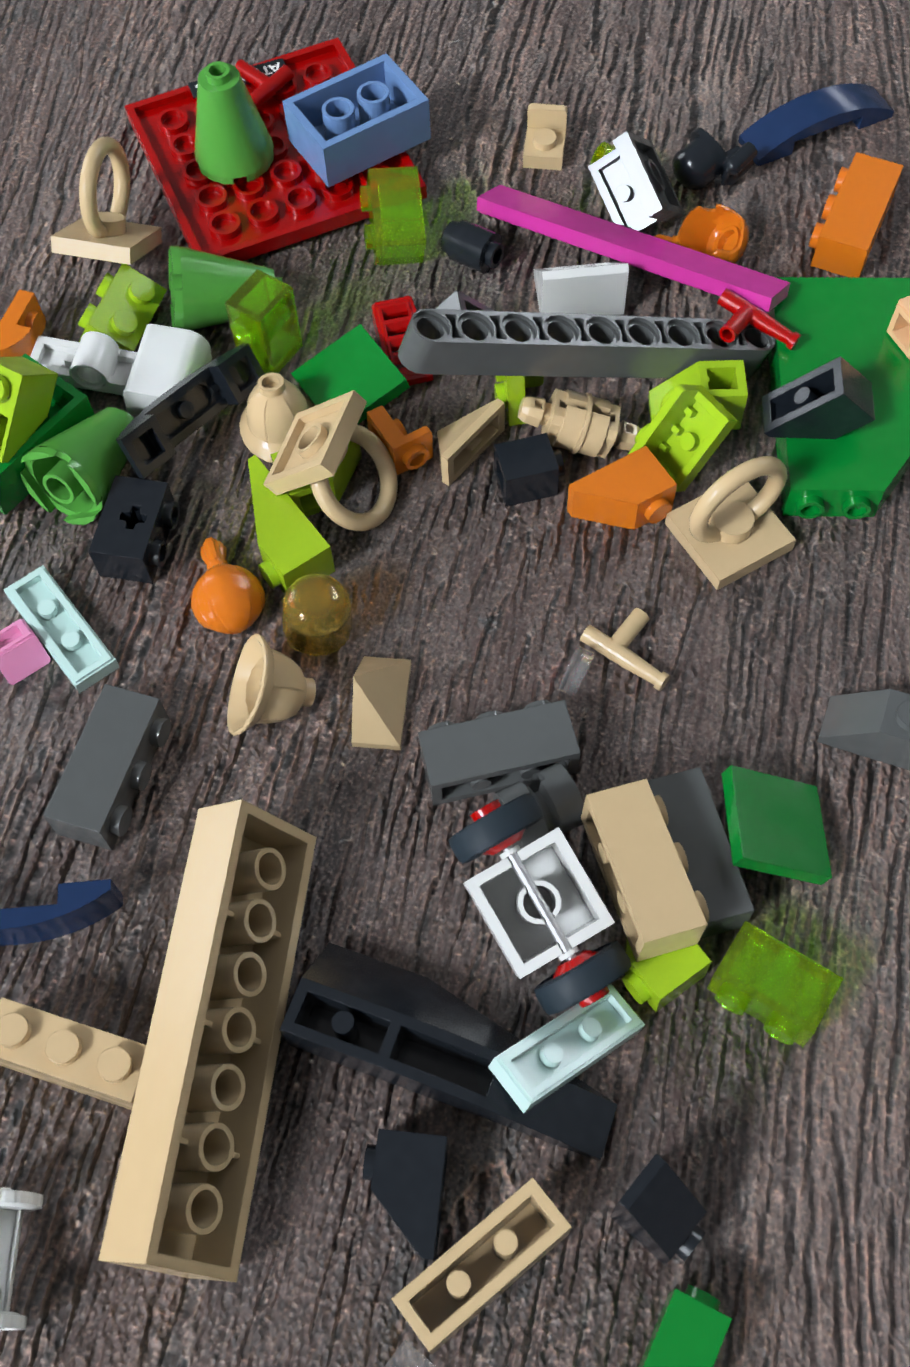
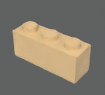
(644, 869)
(69, 1053)
(482, 1265)

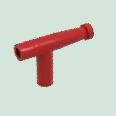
(265, 85)
(747, 313)

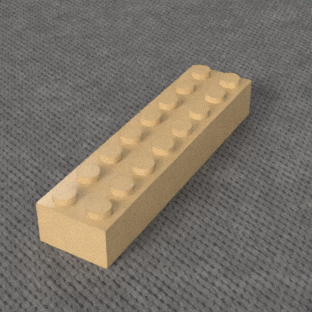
(211, 1048)

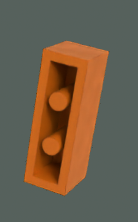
(854, 215)

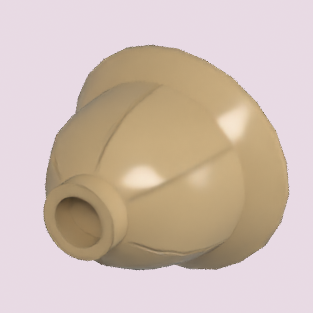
(270, 414)
(266, 687)

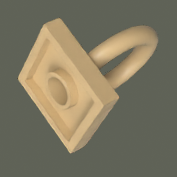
(106, 234)
(316, 449)
(732, 525)

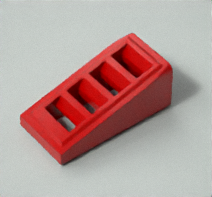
(392, 318)

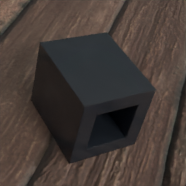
(527, 469)

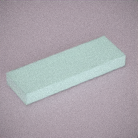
(61, 629)
(565, 1048)

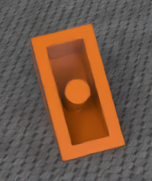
(624, 492)

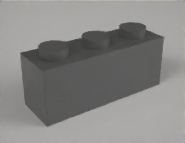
(497, 750)
(108, 767)
(700, 832)

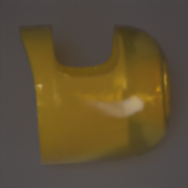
(317, 614)

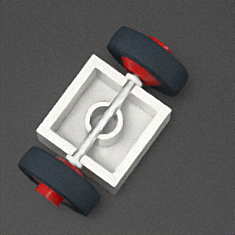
(539, 904)

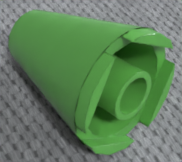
(229, 129)
(203, 284)
(77, 466)

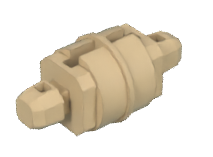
(579, 422)

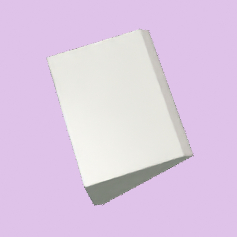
(583, 288)

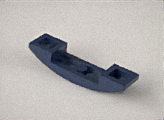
(812, 114)
(76, 908)

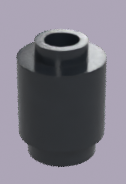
(472, 246)

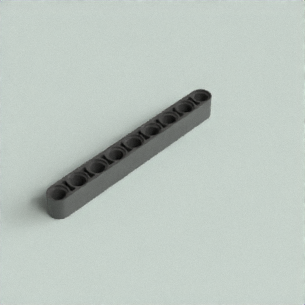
(570, 344)

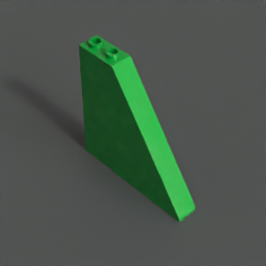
(851, 321)

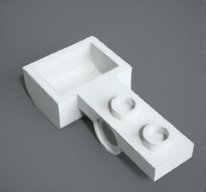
(141, 376)

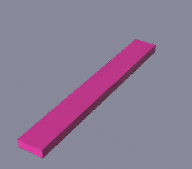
(632, 247)

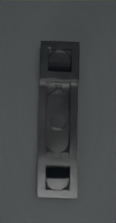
(187, 406)

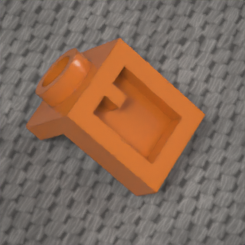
(406, 450)

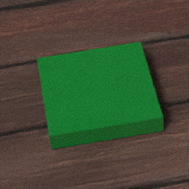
(351, 365)
(775, 825)

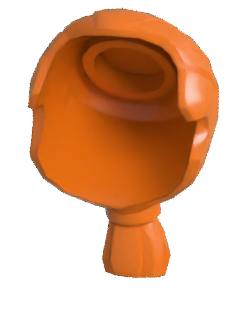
(713, 232)
(226, 595)

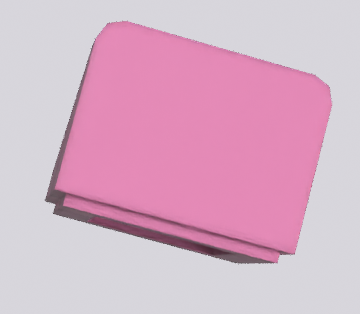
(20, 652)

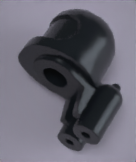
(705, 160)

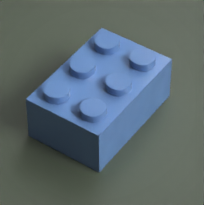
(357, 119)

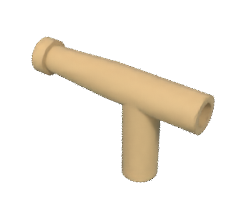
(616, 648)

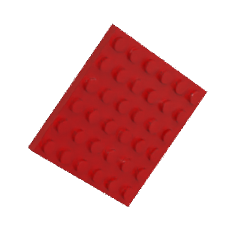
(278, 206)

